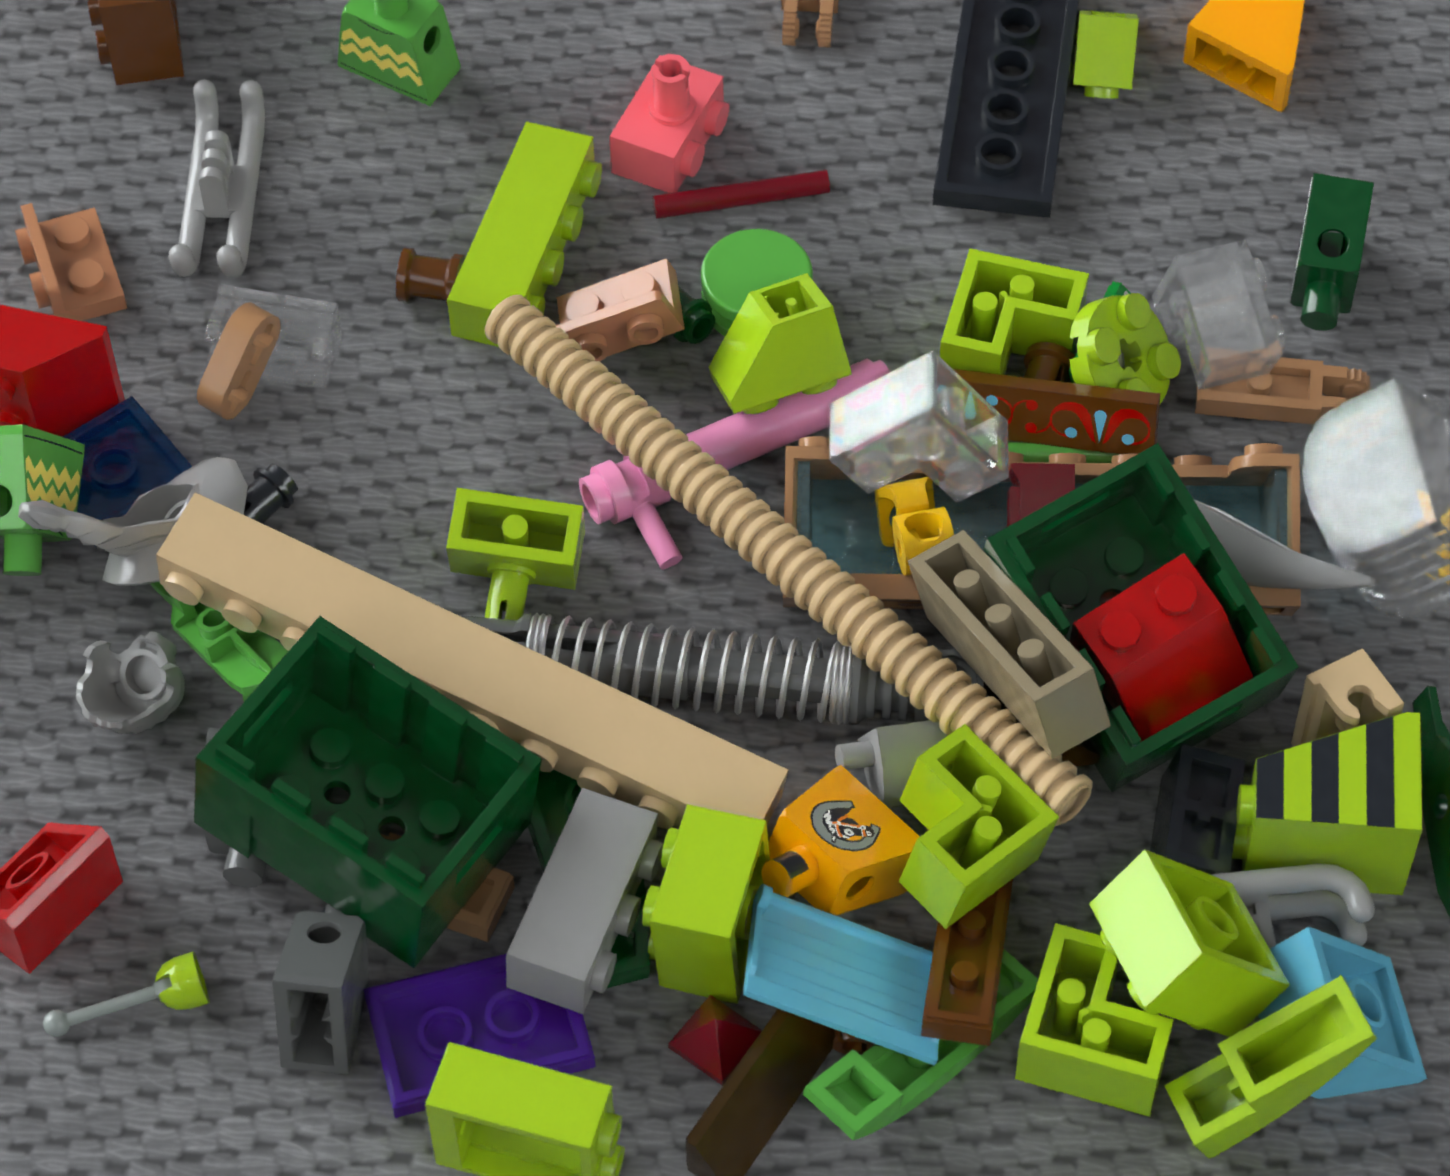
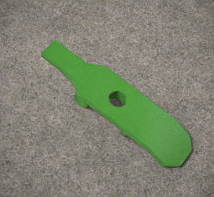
(233, 654)

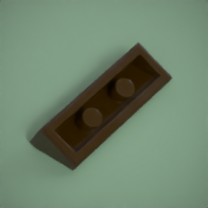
(757, 1095)

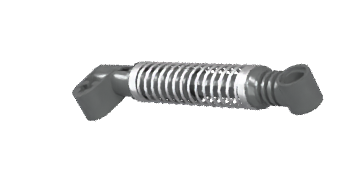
(675, 664)

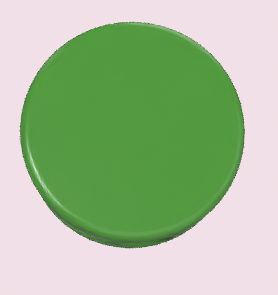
(745, 264)

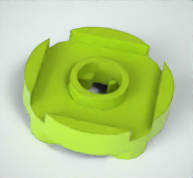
(1126, 326)

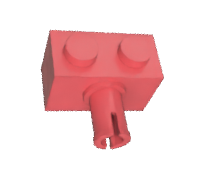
(668, 124)

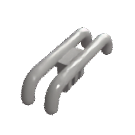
(217, 185)
(1304, 893)

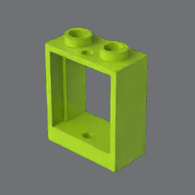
(520, 1118)

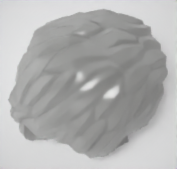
(130, 688)

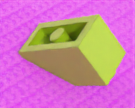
(1105, 52)

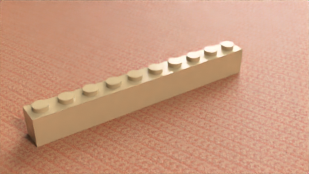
(550, 709)

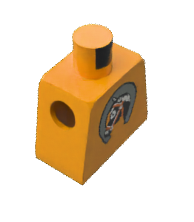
(838, 847)

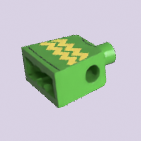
(399, 46)
(34, 469)

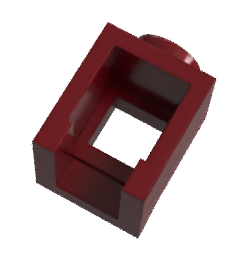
(1036, 487)

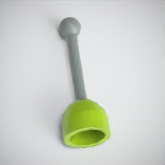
(176, 985)

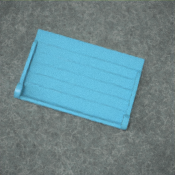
(838, 974)

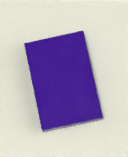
(473, 1009)

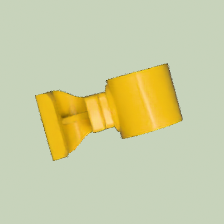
(917, 521)

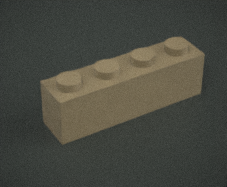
(1009, 644)

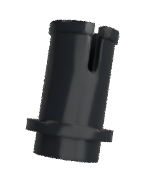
(269, 492)

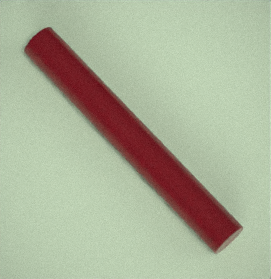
(741, 194)

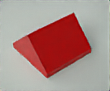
(53, 889)

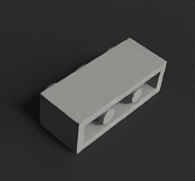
(584, 902)

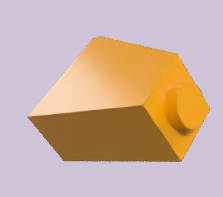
(1247, 46)

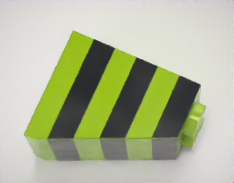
(1339, 804)

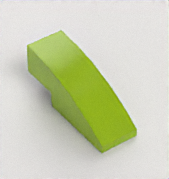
(1271, 1067)

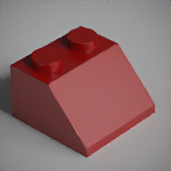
(54, 371)
(1163, 647)

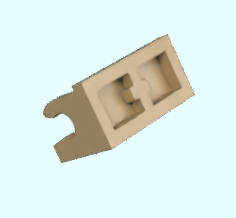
(1343, 698)

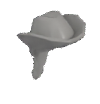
(143, 529)

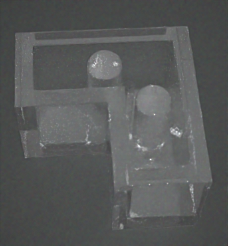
(1219, 313)
(922, 421)

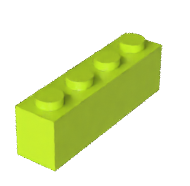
(525, 227)

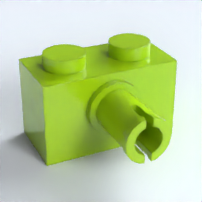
(515, 545)

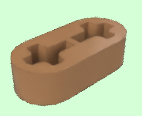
(238, 360)

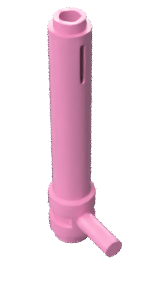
(616, 489)

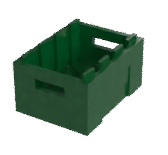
(1107, 541)
(405, 758)

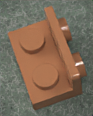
(72, 263)
(623, 310)

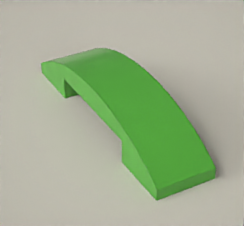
(883, 1085)

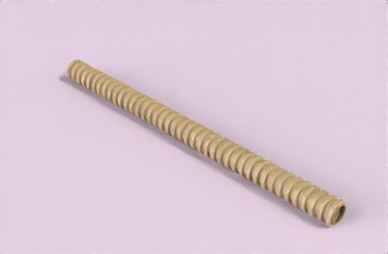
(779, 550)

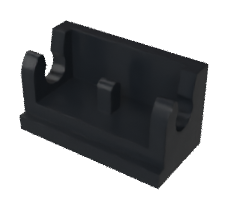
(1198, 809)

